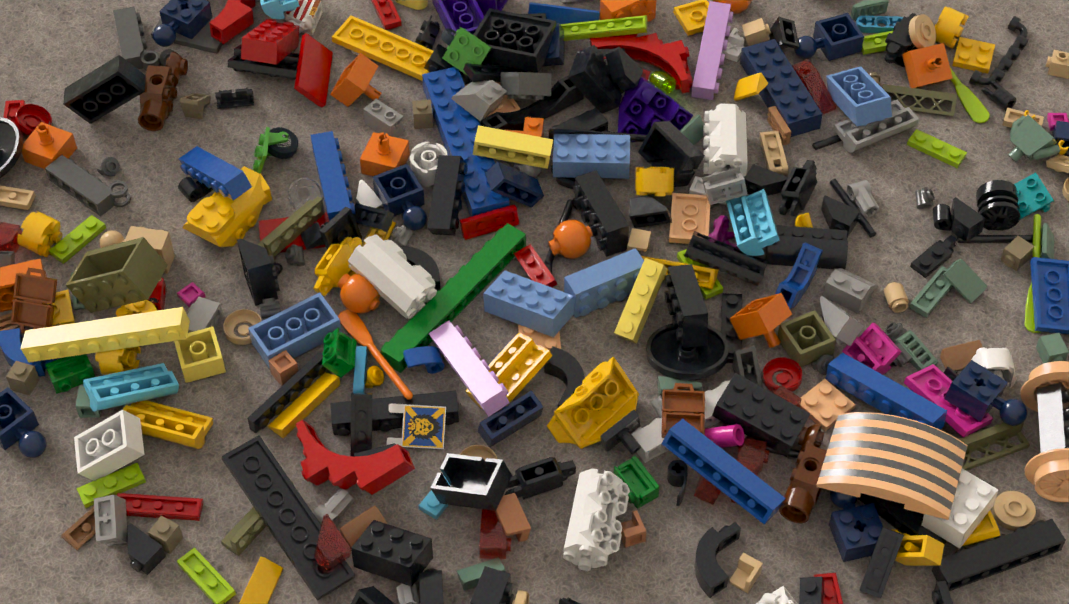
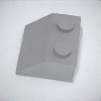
(480, 98)
(848, 289)

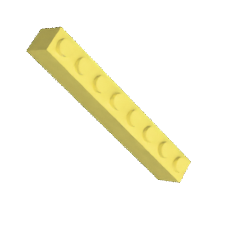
(105, 334)

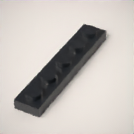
(287, 393)

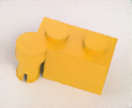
(919, 550)

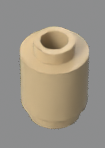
(896, 297)

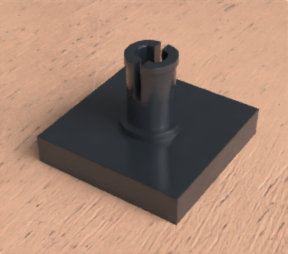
(339, 227)
(622, 433)

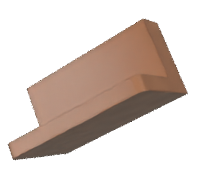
(513, 517)

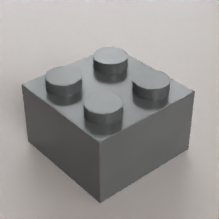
(526, 85)

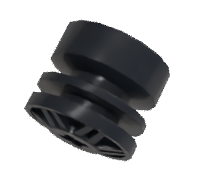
(998, 204)

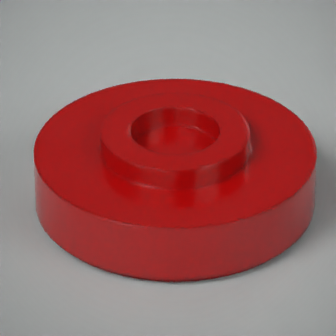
(30, 116)
(790, 378)

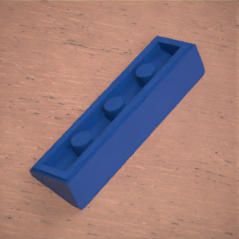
(564, 14)

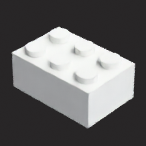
(109, 445)
(970, 506)

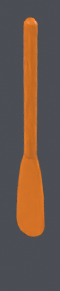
(357, 329)

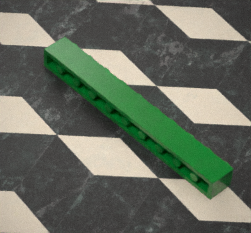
(455, 294)

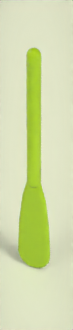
(970, 102)
(1029, 311)

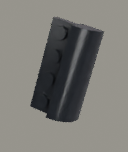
(285, 68)
(831, 241)
(726, 258)

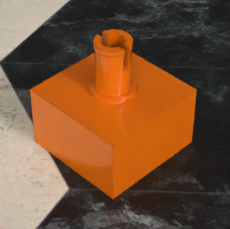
(927, 66)
(355, 81)
(47, 144)
(383, 154)
(761, 318)

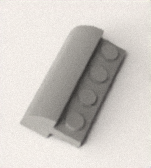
(862, 136)

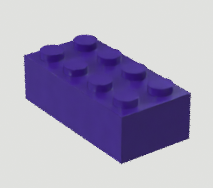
(459, 14)

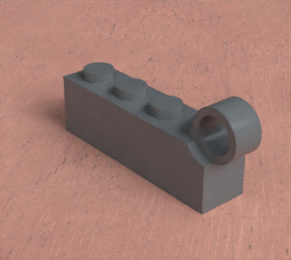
(130, 39)

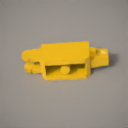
(334, 264)

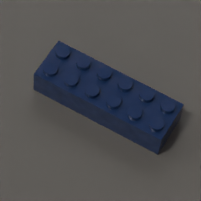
(784, 86)

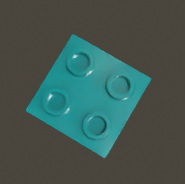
(1032, 195)

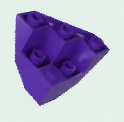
(647, 105)

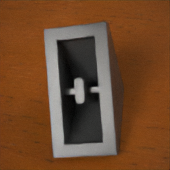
(746, 364)

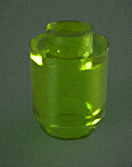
(663, 81)

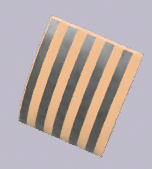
(894, 462)

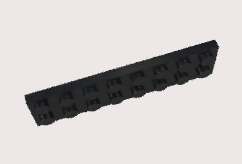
(284, 514)

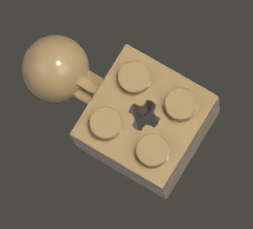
(158, 239)

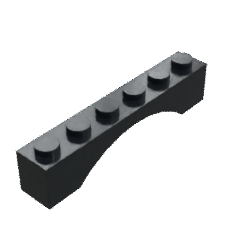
(563, 95)

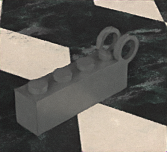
(84, 186)

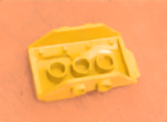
(224, 219)
(594, 406)

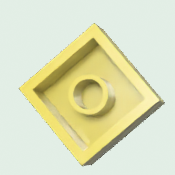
(200, 355)

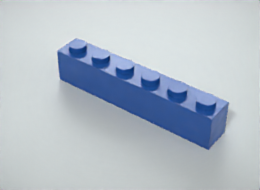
(215, 173)
(331, 173)
(883, 392)
(723, 471)

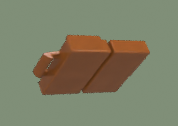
(33, 291)
(685, 405)

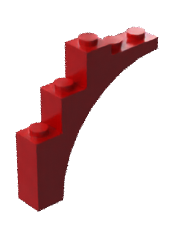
(232, 20)
(648, 48)
(369, 471)

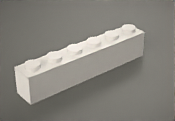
(650, 435)

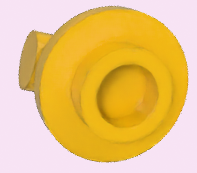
(803, 220)
(374, 377)

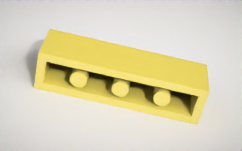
(512, 147)
(640, 300)

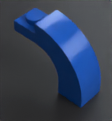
(801, 275)
(11, 346)

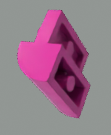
(873, 349)

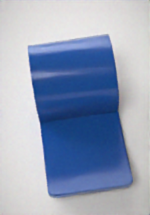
(427, 356)

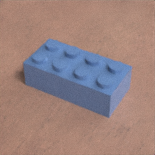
(859, 96)
(591, 152)
(603, 282)
(529, 303)
(295, 328)

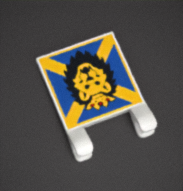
(421, 426)

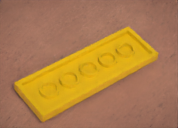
(383, 46)

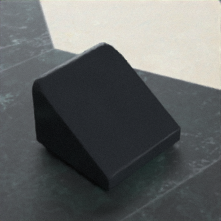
(312, 237)

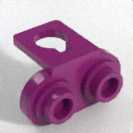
(721, 229)

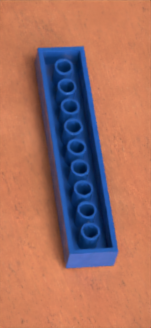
(458, 135)

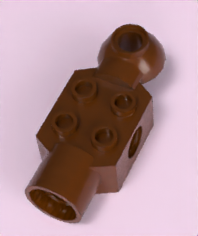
(160, 91)
(802, 491)

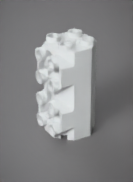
(725, 139)
(395, 280)
(593, 523)

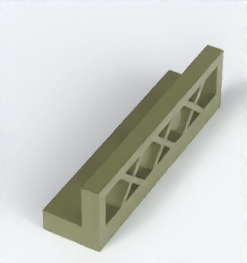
(914, 92)
(293, 226)
(988, 437)
(244, 531)

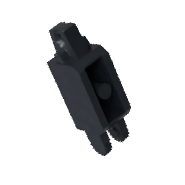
(899, 41)
(798, 188)
(540, 477)

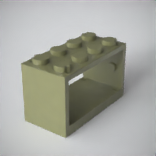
(117, 275)

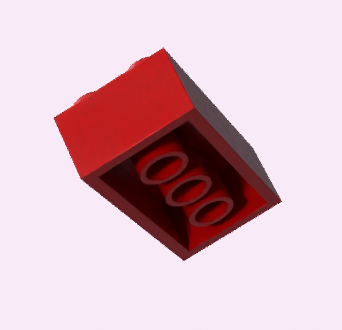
(270, 42)

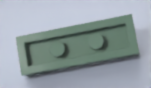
(931, 293)

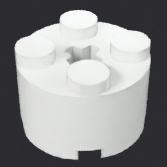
(424, 162)
(998, 362)

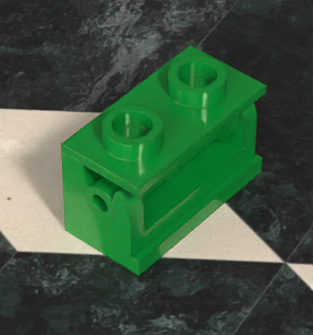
(339, 353)
(69, 372)
(640, 482)

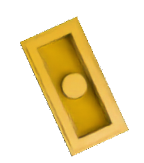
(750, 86)

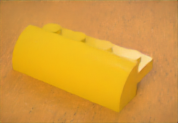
(517, 365)
(171, 423)

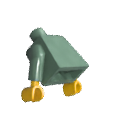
(1033, 140)

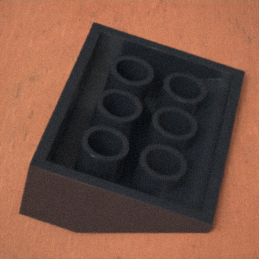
(516, 39)

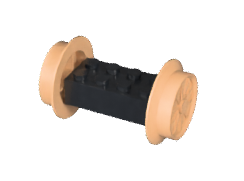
(1049, 396)

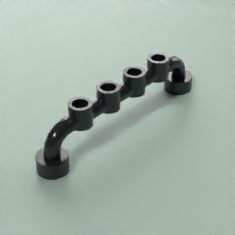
(1006, 62)

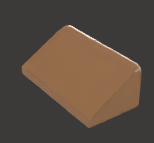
(960, 355)
(356, 527)
(81, 530)

